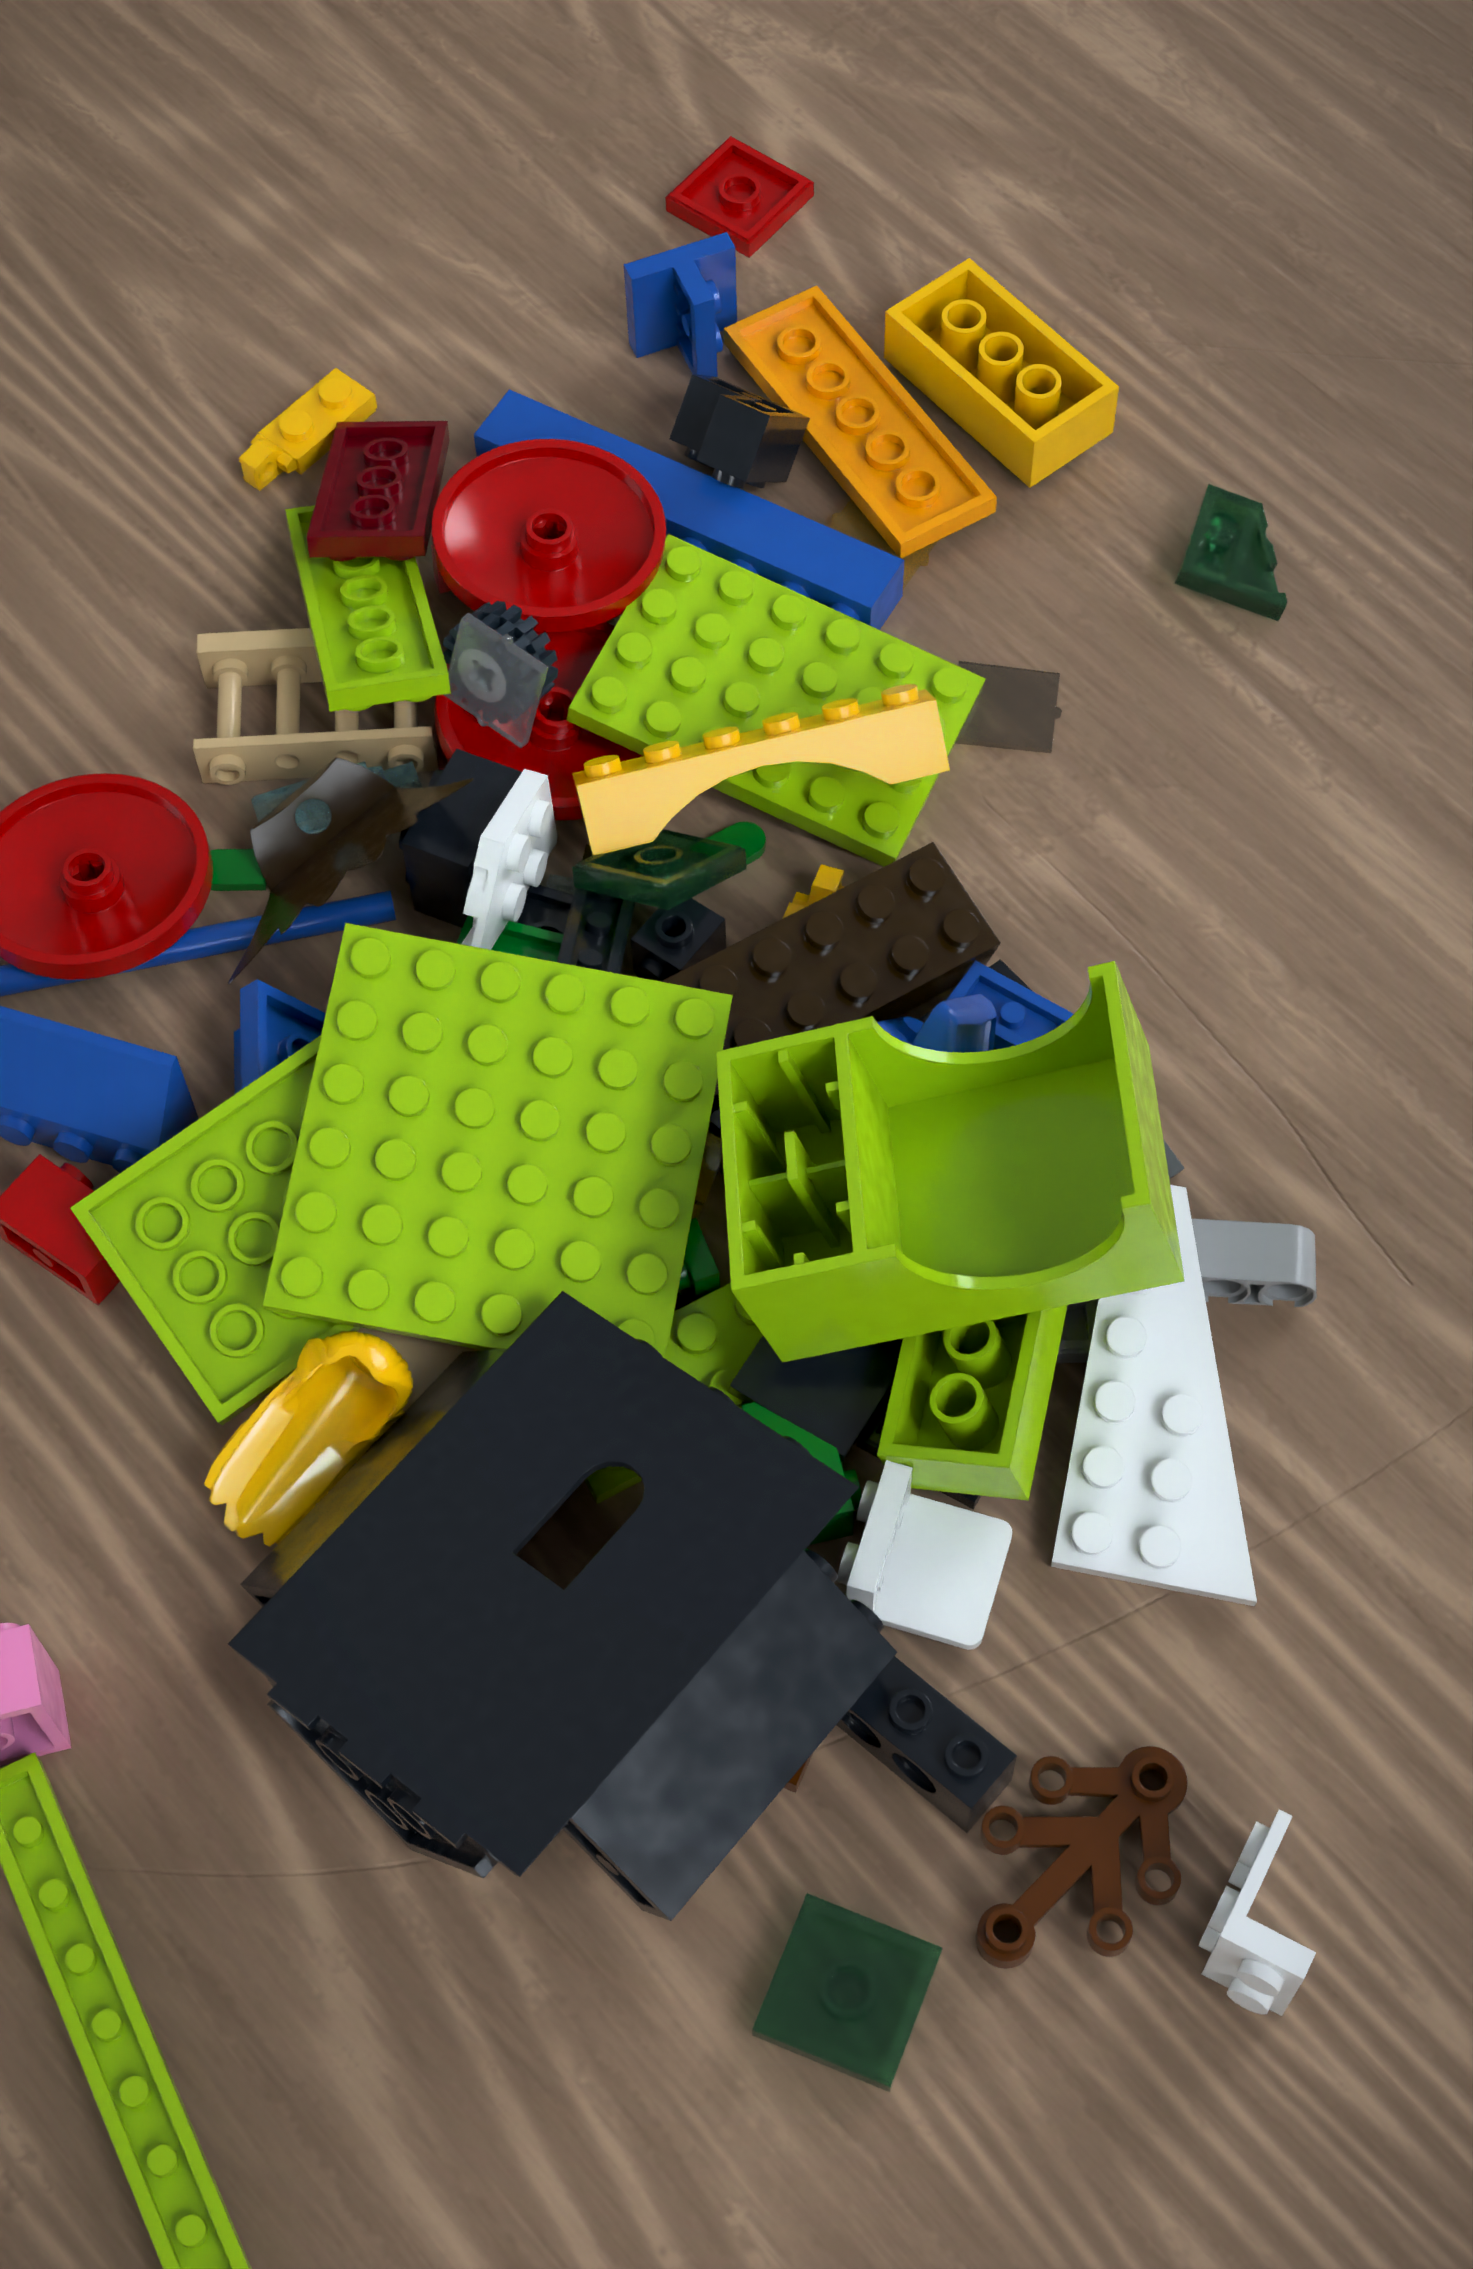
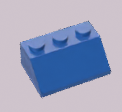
(87, 1092)

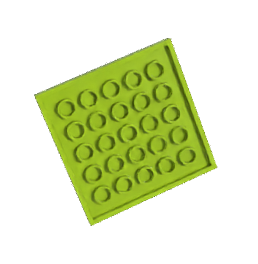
(495, 1142)

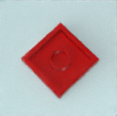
(740, 195)

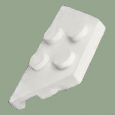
(510, 858)

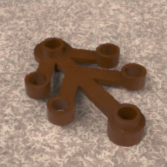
(1089, 1844)

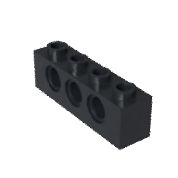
(930, 1744)

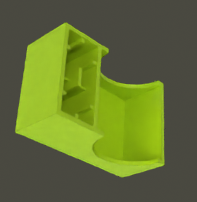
(940, 1187)

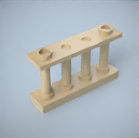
(288, 660)

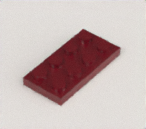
(379, 490)

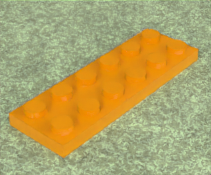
(861, 421)

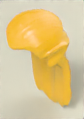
(308, 1433)

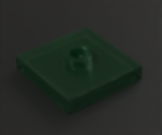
(661, 871)
(847, 1992)

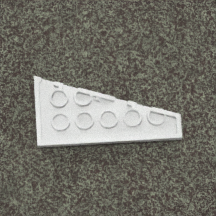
(1151, 1447)

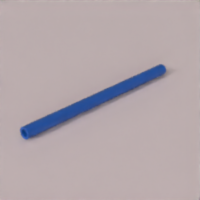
(233, 937)

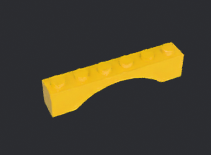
(636, 798)

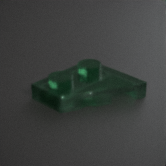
(1232, 555)

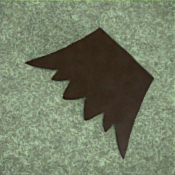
(311, 866)

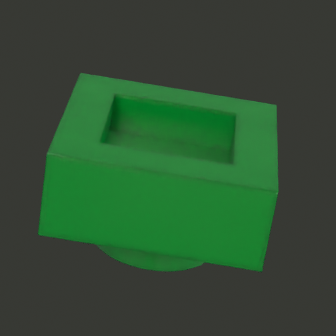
(699, 1268)

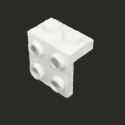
(924, 1561)
(1247, 1957)

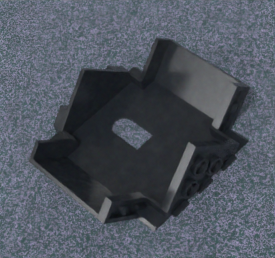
(636, 1703)

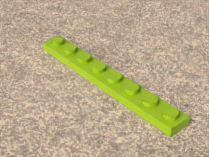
(111, 2029)

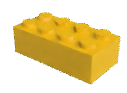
(1000, 372)

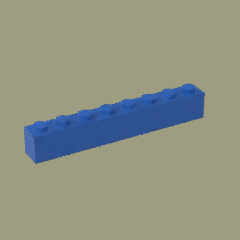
(726, 519)

